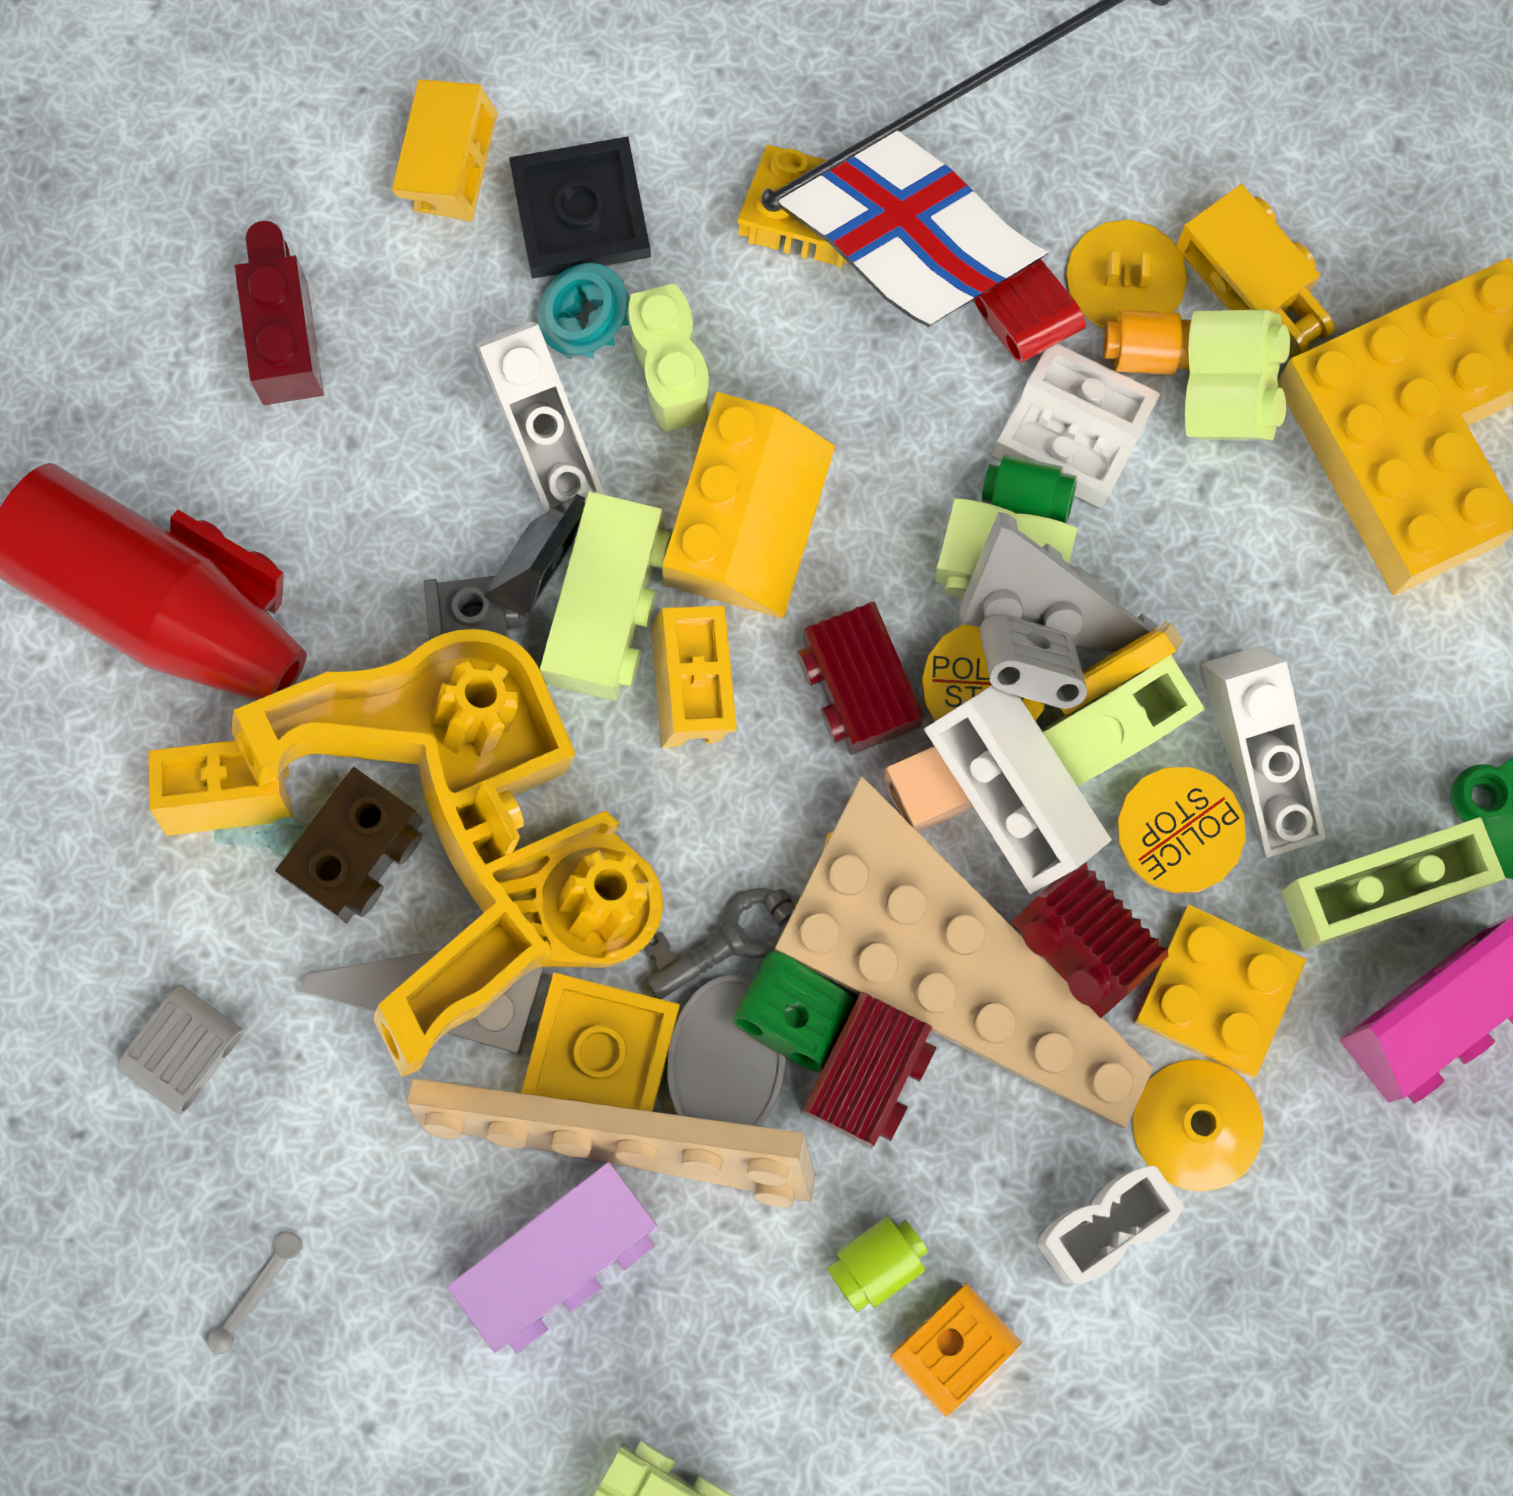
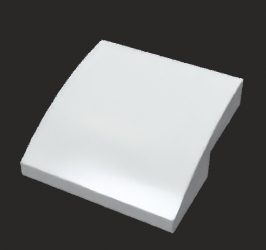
(1078, 419)

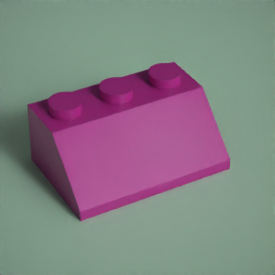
(1439, 1017)

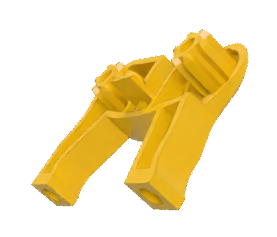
(481, 733)

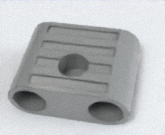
(1032, 661)
(179, 1049)

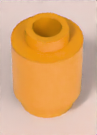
(1147, 342)

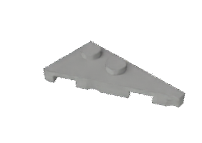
(369, 983)

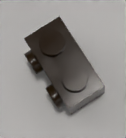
(352, 846)

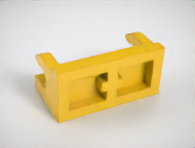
(445, 148)
(693, 675)
(211, 790)

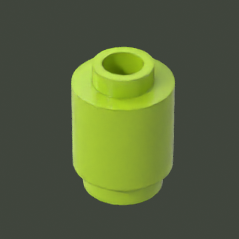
(878, 1263)

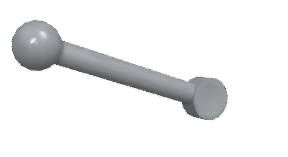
(287, 1247)

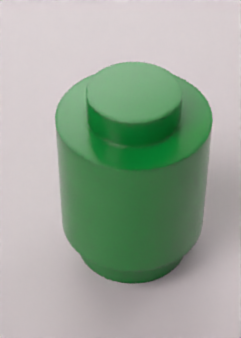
(1030, 488)

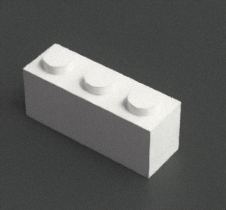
(1018, 787)

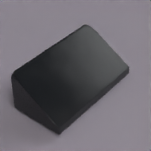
(536, 557)

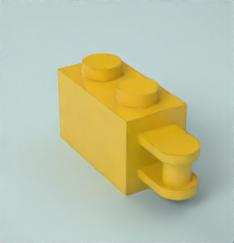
(1255, 264)

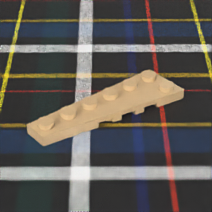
(704, 1150)

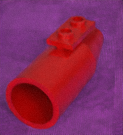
(162, 597)

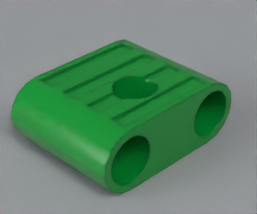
(794, 1011)

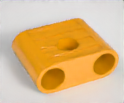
(956, 1349)

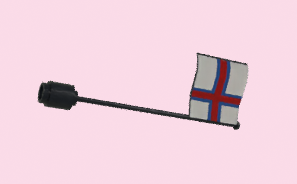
(909, 216)

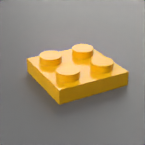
(1220, 991)
(600, 1045)

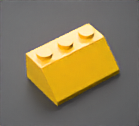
(747, 507)

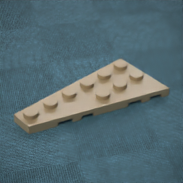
(915, 934)

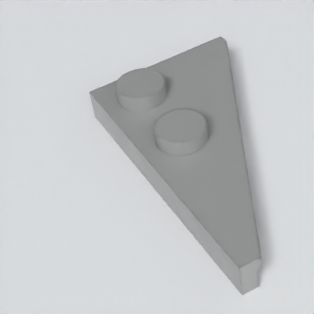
(1042, 588)

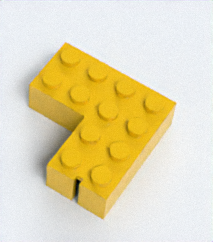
(1393, 420)

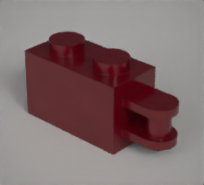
(277, 319)

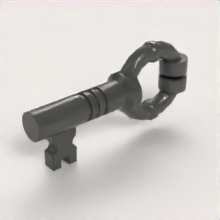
(731, 940)

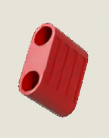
(1031, 312)

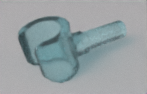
(260, 837)

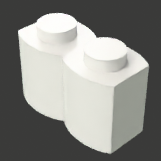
(1123, 1213)

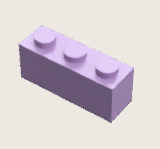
(555, 1260)

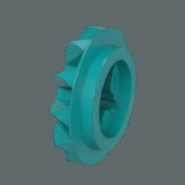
(565, 299)

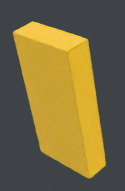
(1129, 662)

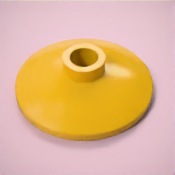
(1165, 1130)

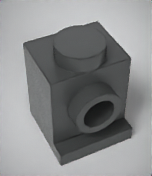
(446, 601)

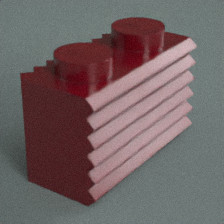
(860, 679)
(1090, 939)
(869, 1070)

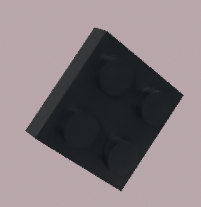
(580, 206)

